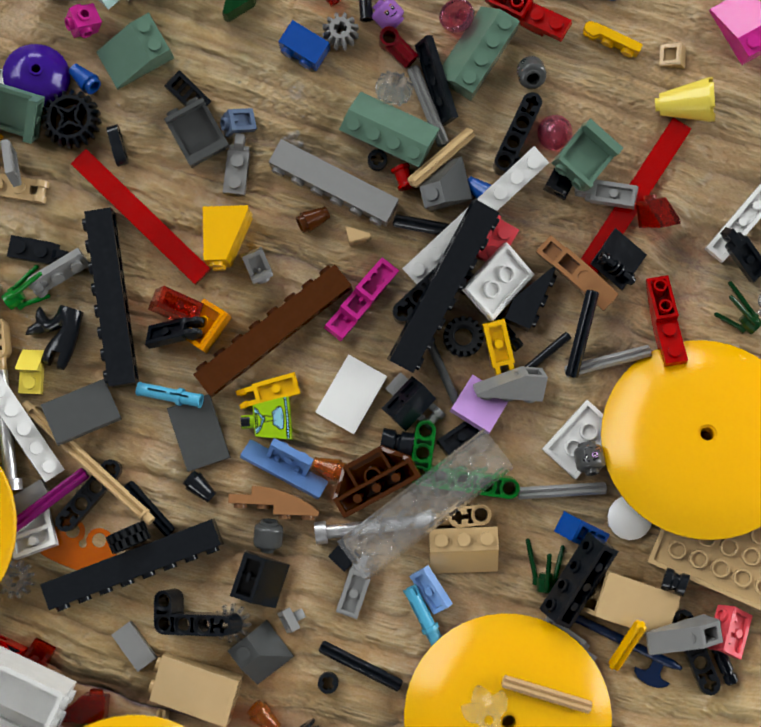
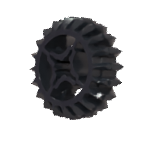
(81, 104)

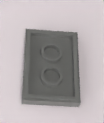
(81, 412)
(199, 434)

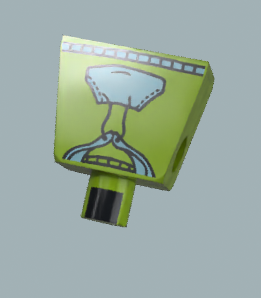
(270, 419)

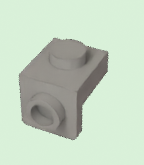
(257, 266)

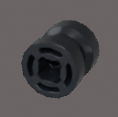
(676, 582)

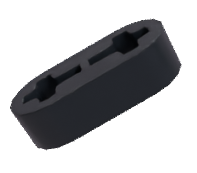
(117, 145)

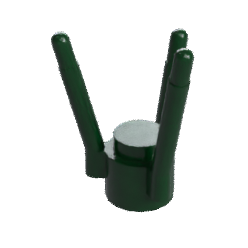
(749, 320)
(546, 579)

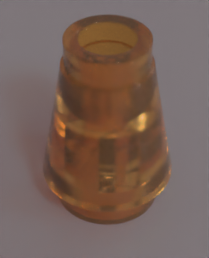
(328, 467)
(262, 715)

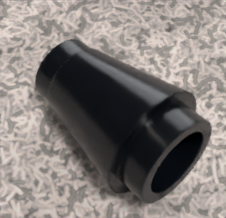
(199, 486)

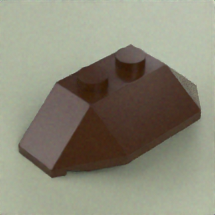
(373, 478)

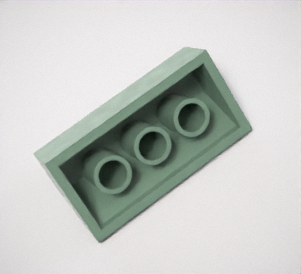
(479, 50)
(389, 129)

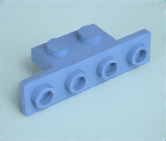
(286, 465)

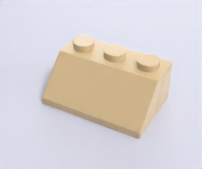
(464, 549)

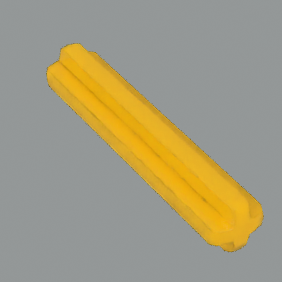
(627, 645)

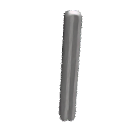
(427, 104)
(614, 359)
(562, 490)

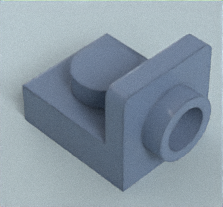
(238, 121)

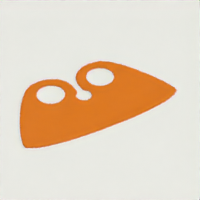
(72, 555)

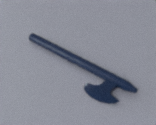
(649, 676)

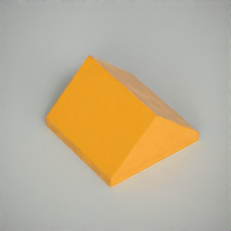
(214, 324)

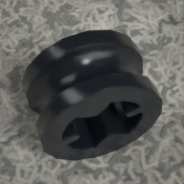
(381, 165)
(321, 682)

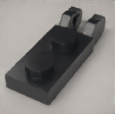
(174, 331)

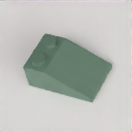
(134, 51)

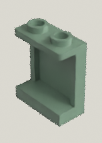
(21, 112)
(586, 155)

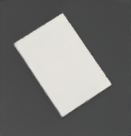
(498, 281)
(351, 394)
(579, 428)

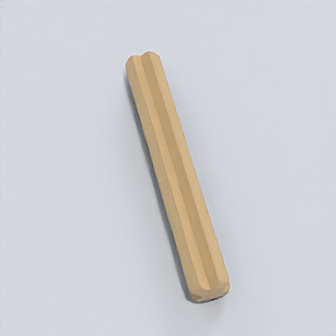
(441, 157)
(546, 694)

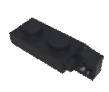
(34, 250)
(743, 253)

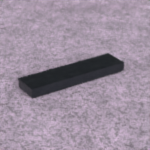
(436, 79)

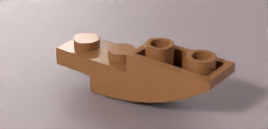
(576, 271)
(284, 503)

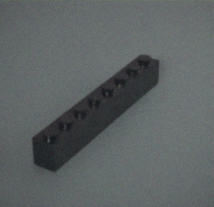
(443, 286)
(111, 298)
(131, 564)

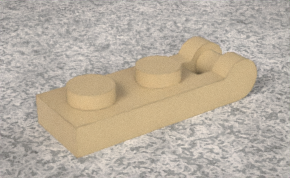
(24, 191)

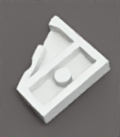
(36, 536)

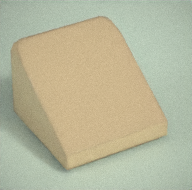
(673, 55)
(357, 236)

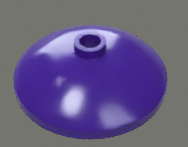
(50, 79)

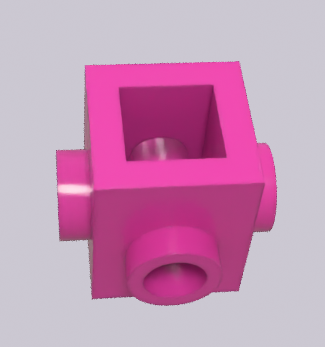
(83, 20)

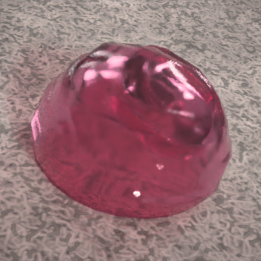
(457, 16)
(554, 132)

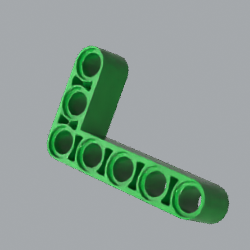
(425, 463)

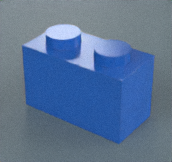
(303, 46)

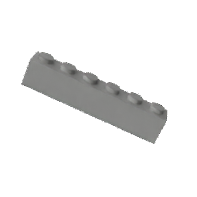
(333, 183)

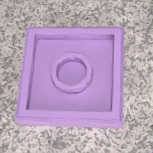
(477, 411)

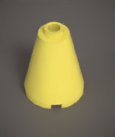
(689, 101)

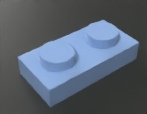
(431, 590)

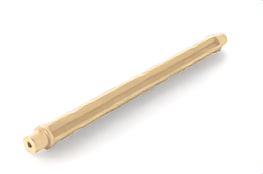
(93, 467)

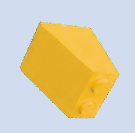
(224, 233)

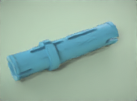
(178, 396)
(428, 625)

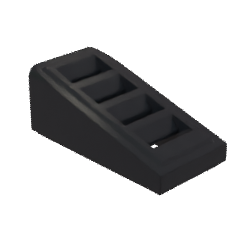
(176, 93)

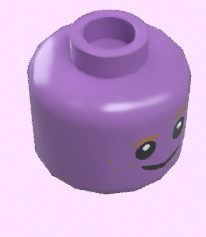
(387, 13)

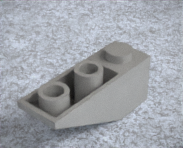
(516, 384)
(685, 635)

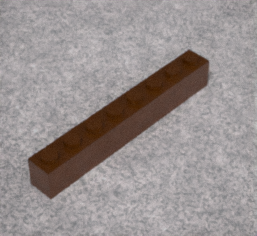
(273, 330)

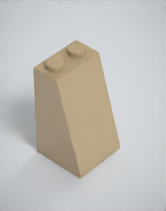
(629, 600)
(195, 688)

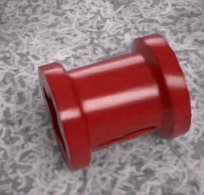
(402, 173)

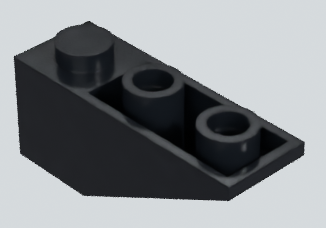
(524, 307)

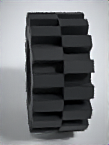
(466, 323)
(128, 537)

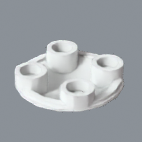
(626, 521)

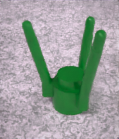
(14, 295)

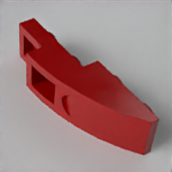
(535, 17)
(664, 321)

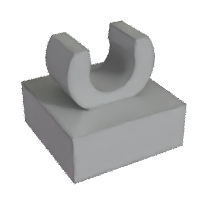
(289, 619)

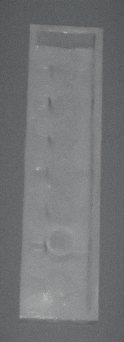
(425, 504)

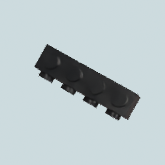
(578, 580)

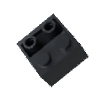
(259, 579)

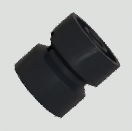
(400, 442)

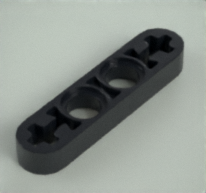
(91, 497)
(691, 655)

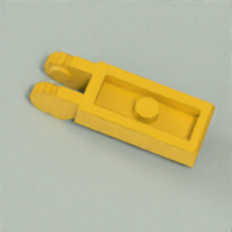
(612, 39)
(498, 345)
(271, 389)

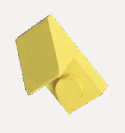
(31, 372)

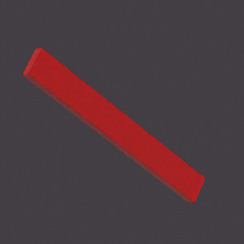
(645, 179)
(141, 216)

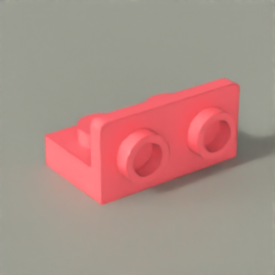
(502, 233)
(734, 628)

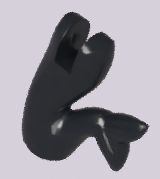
(65, 340)

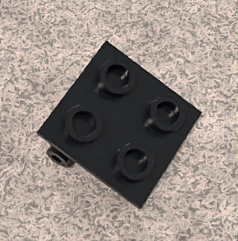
(618, 259)

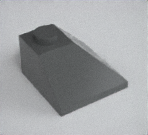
(446, 186)
(260, 652)

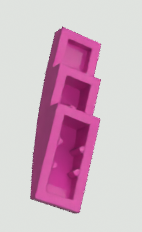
(361, 299)

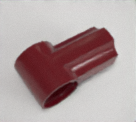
(398, 49)

